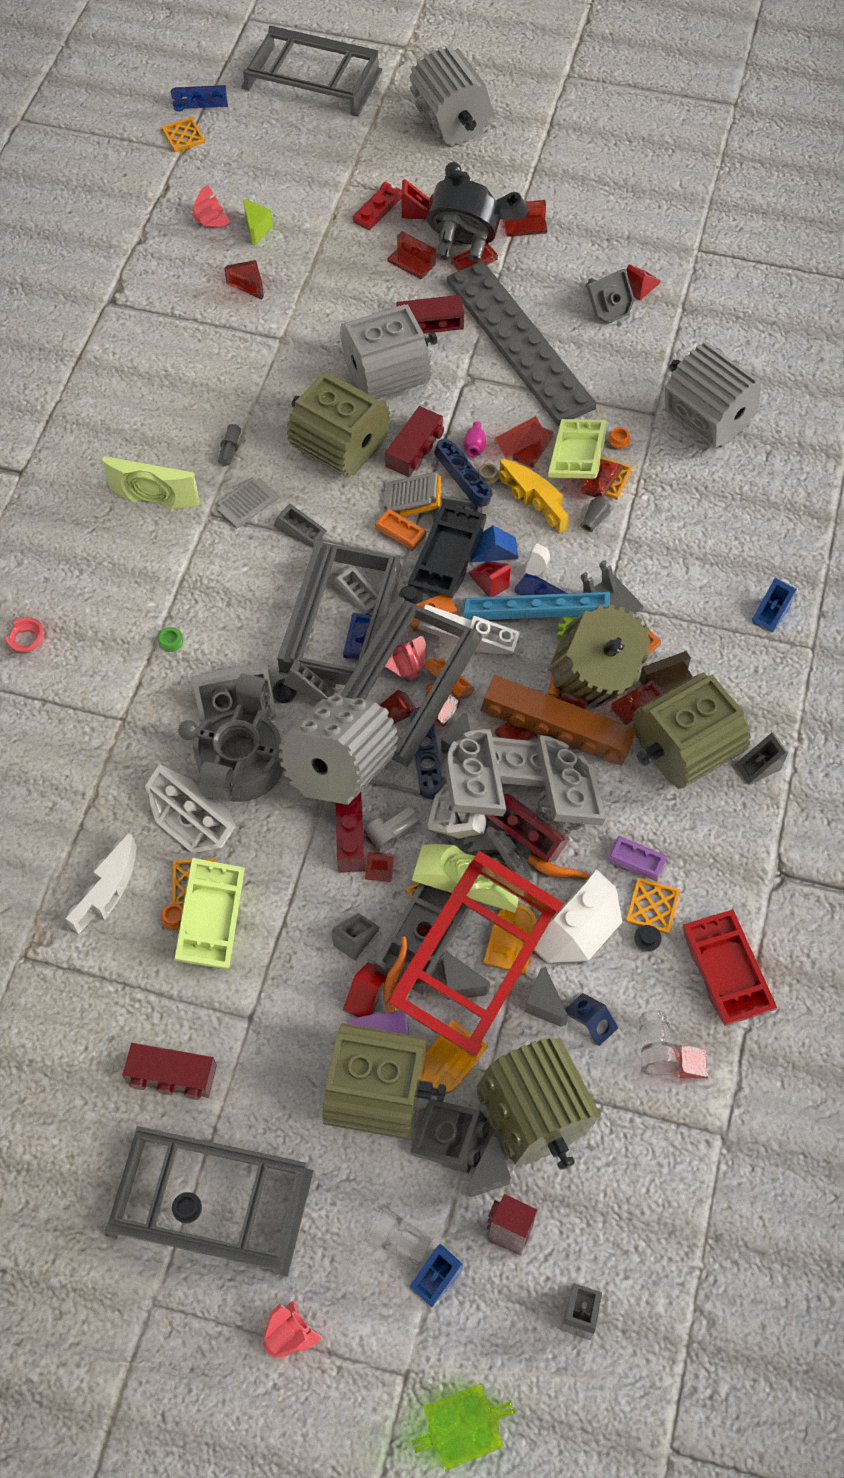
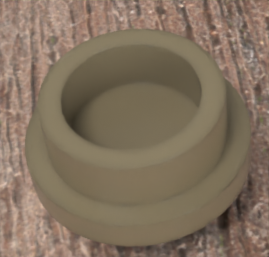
(489, 473)

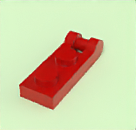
(377, 206)

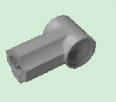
(386, 831)

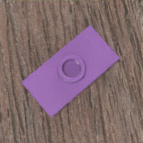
(637, 858)

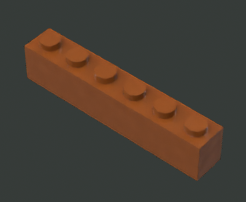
(558, 720)

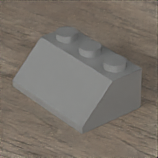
(217, 690)

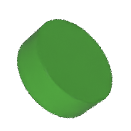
(170, 639)

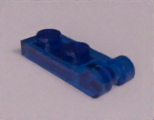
(199, 97)

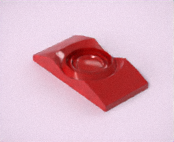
(728, 967)

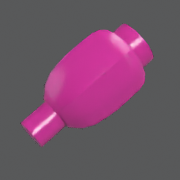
(474, 440)

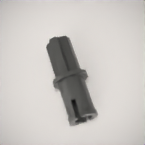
(229, 444)

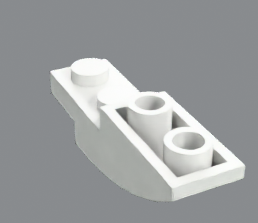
(495, 640)
(112, 878)

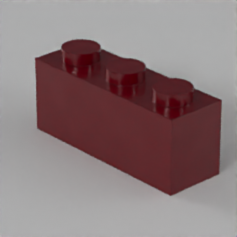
(437, 313)
(414, 441)
(530, 829)
(350, 836)
(169, 1071)
(510, 1223)

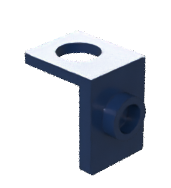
(591, 1013)

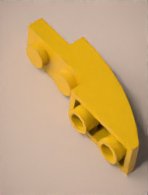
(534, 489)

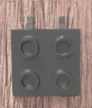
(618, 592)
(499, 843)

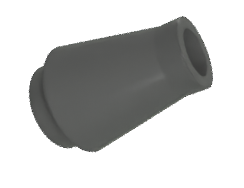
(597, 511)

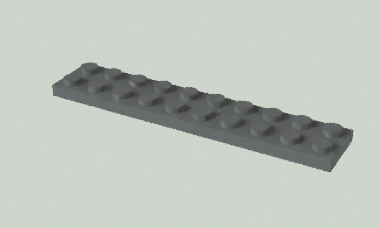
(521, 343)

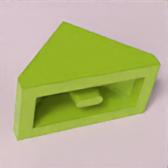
(258, 220)

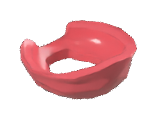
(25, 624)

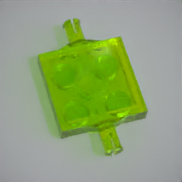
(463, 1427)

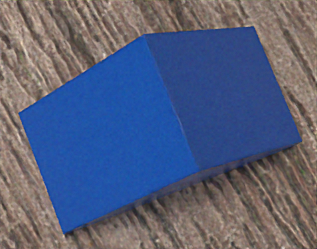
(495, 546)
(775, 604)
(437, 1275)

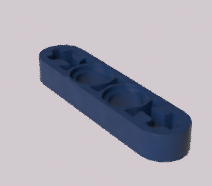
(476, 491)
(428, 752)

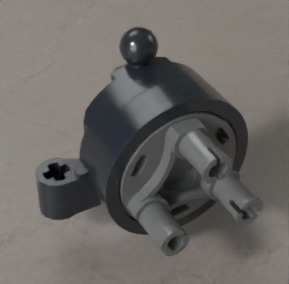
(468, 212)

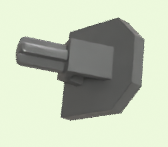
(611, 296)

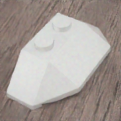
(186, 814)
(452, 823)
(582, 923)

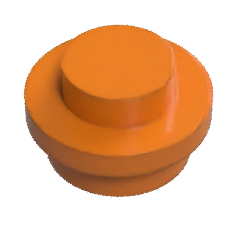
(619, 438)
(171, 916)

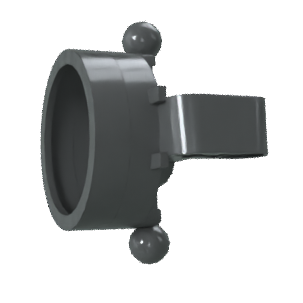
(245, 776)

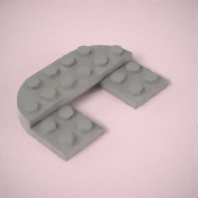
(482, 762)

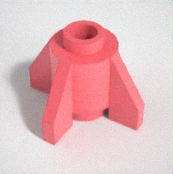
(208, 209)
(408, 659)
(287, 1332)

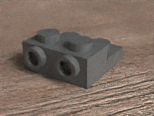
(450, 1135)

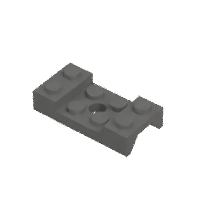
(419, 912)

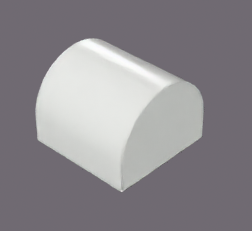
(537, 560)

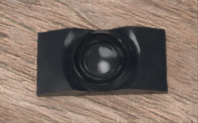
(448, 550)

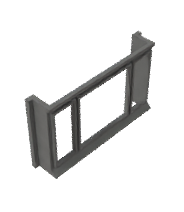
(357, 96)
(278, 1261)

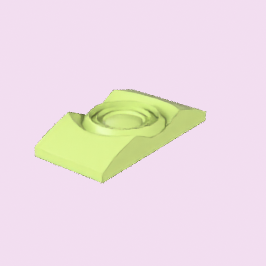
(578, 449)
(151, 483)
(443, 867)
(209, 914)

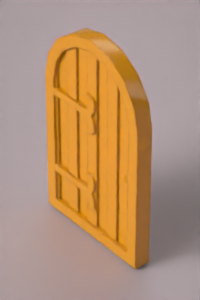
(505, 947)
(449, 1063)

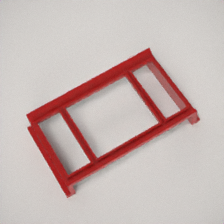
(518, 887)

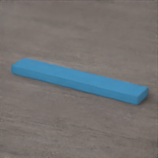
(533, 605)

